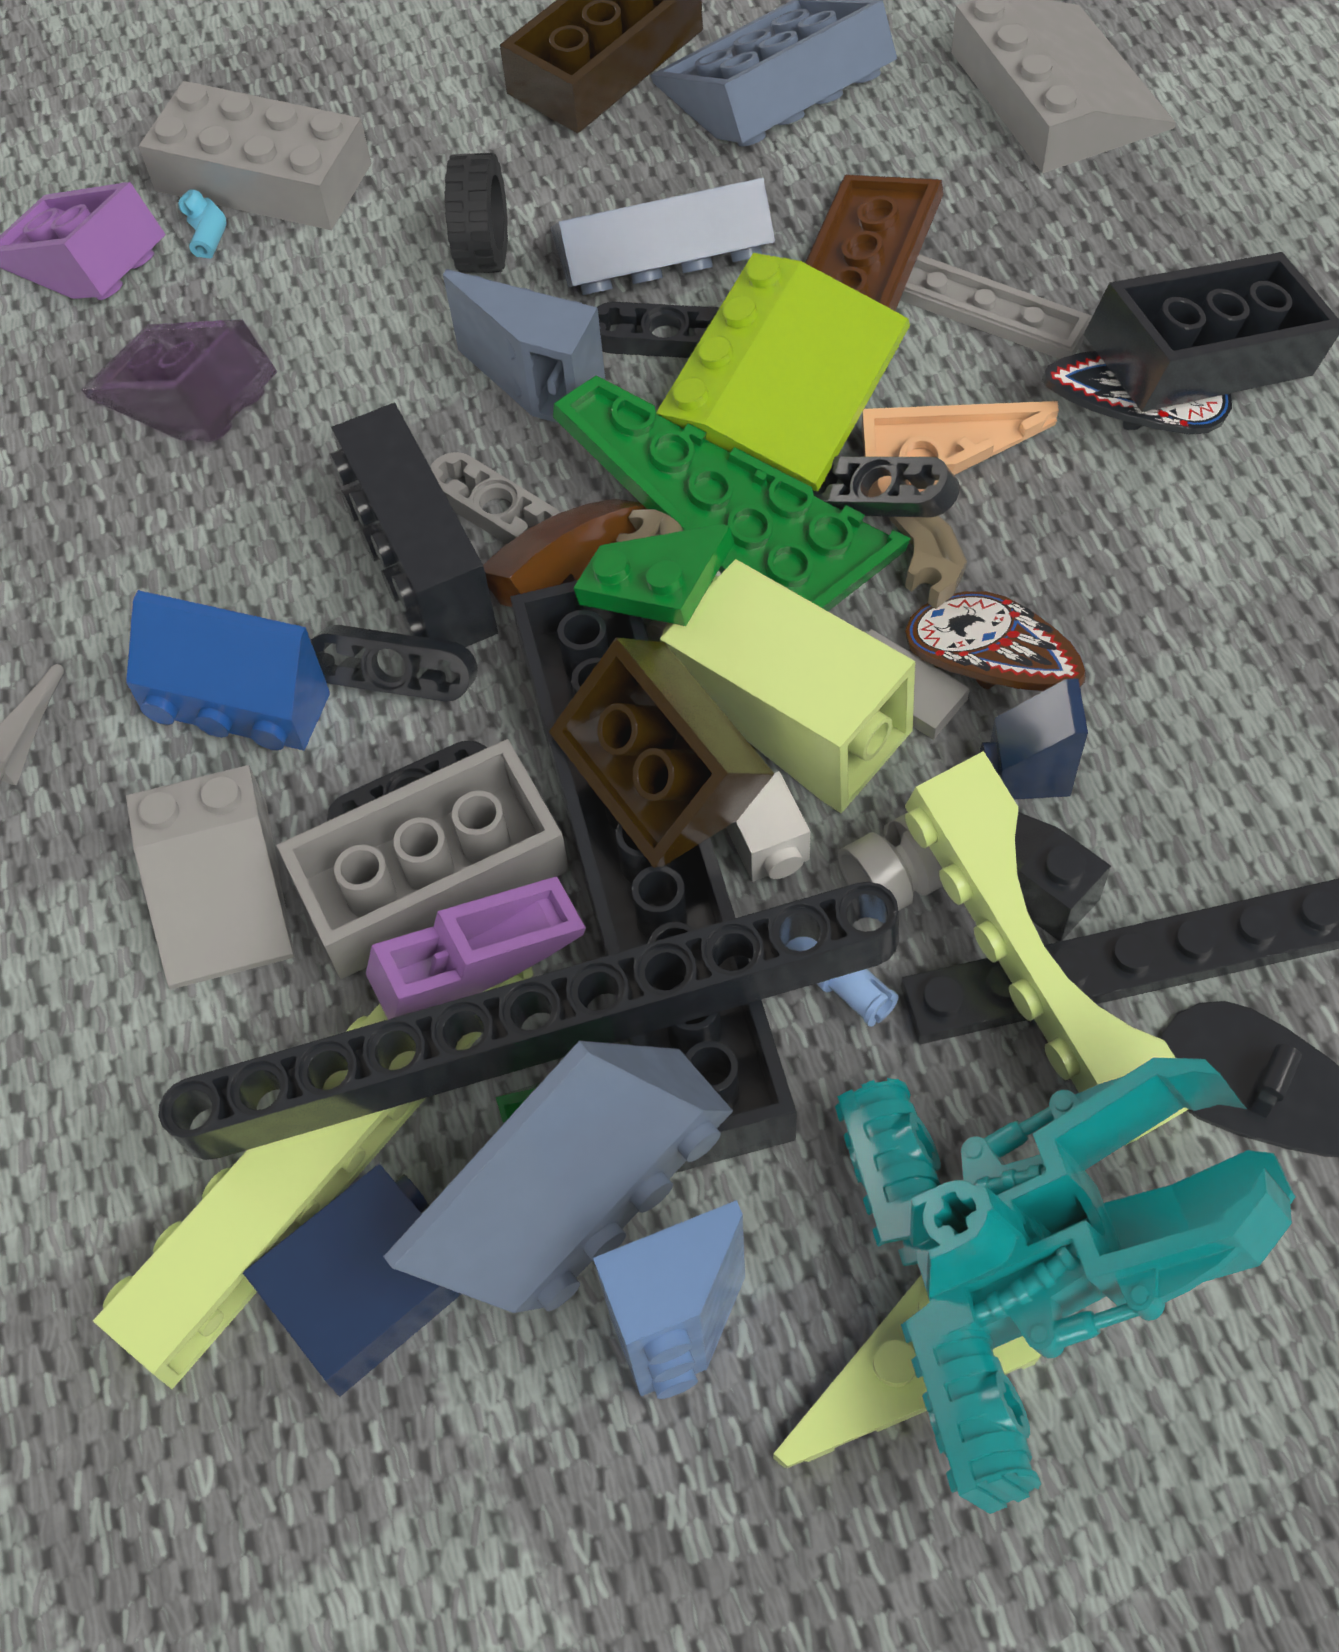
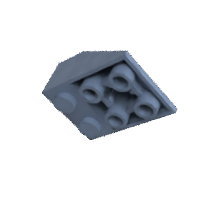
(525, 339)

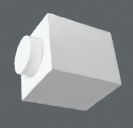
(771, 833)

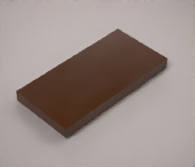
(876, 233)

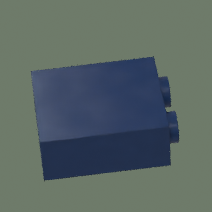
(339, 1289)

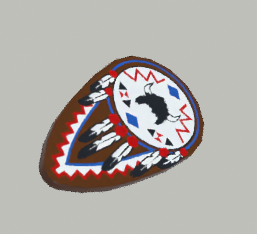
(993, 642)

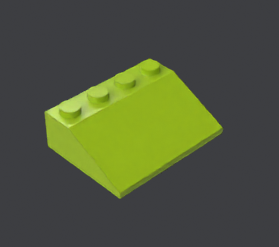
(786, 367)

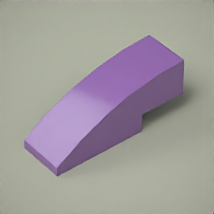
(473, 947)

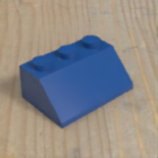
(224, 671)

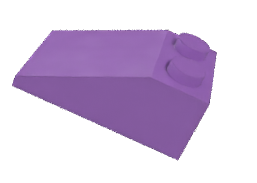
(81, 240)

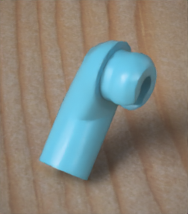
(206, 220)

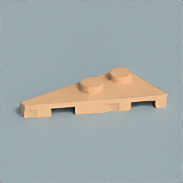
(951, 432)

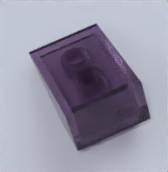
(185, 377)

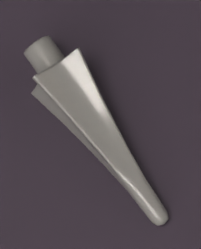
(22, 724)

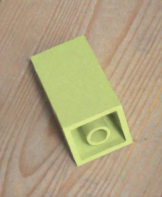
(798, 681)

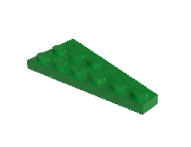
(771, 515)

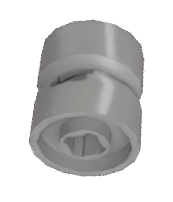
(893, 862)

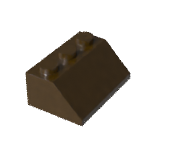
(658, 750)

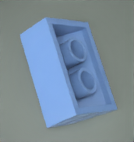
(674, 1297)

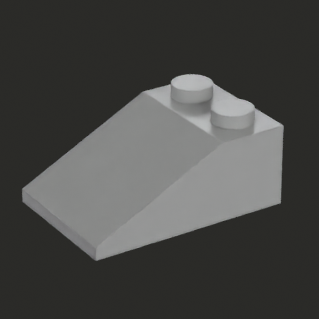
(210, 876)

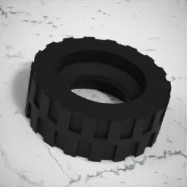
(476, 213)

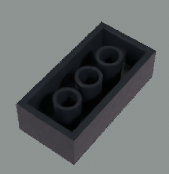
(1211, 330)
(412, 529)

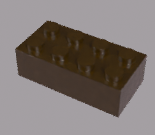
(592, 52)

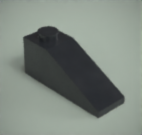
(1056, 876)

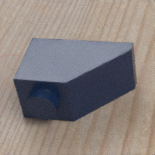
(1040, 743)

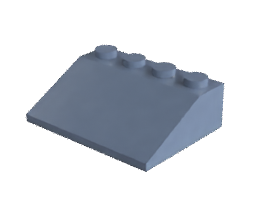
(779, 66)
(564, 1176)

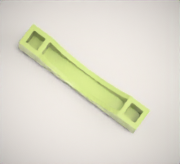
(971, 831)

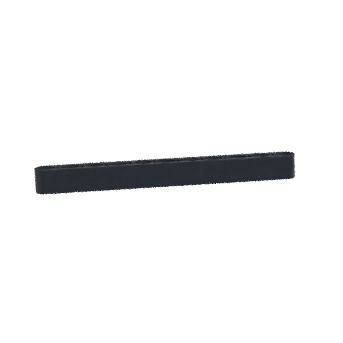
(500, 1013)

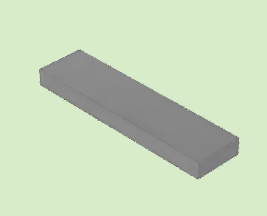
(995, 308)

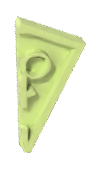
(877, 1387)

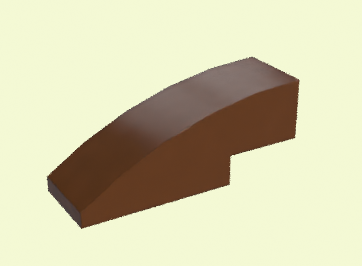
(557, 548)

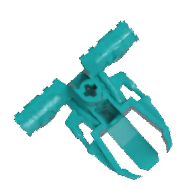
(1036, 1243)

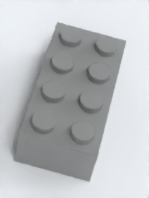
(257, 154)
(423, 851)

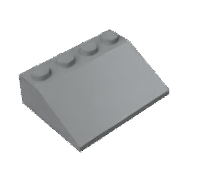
(1054, 79)

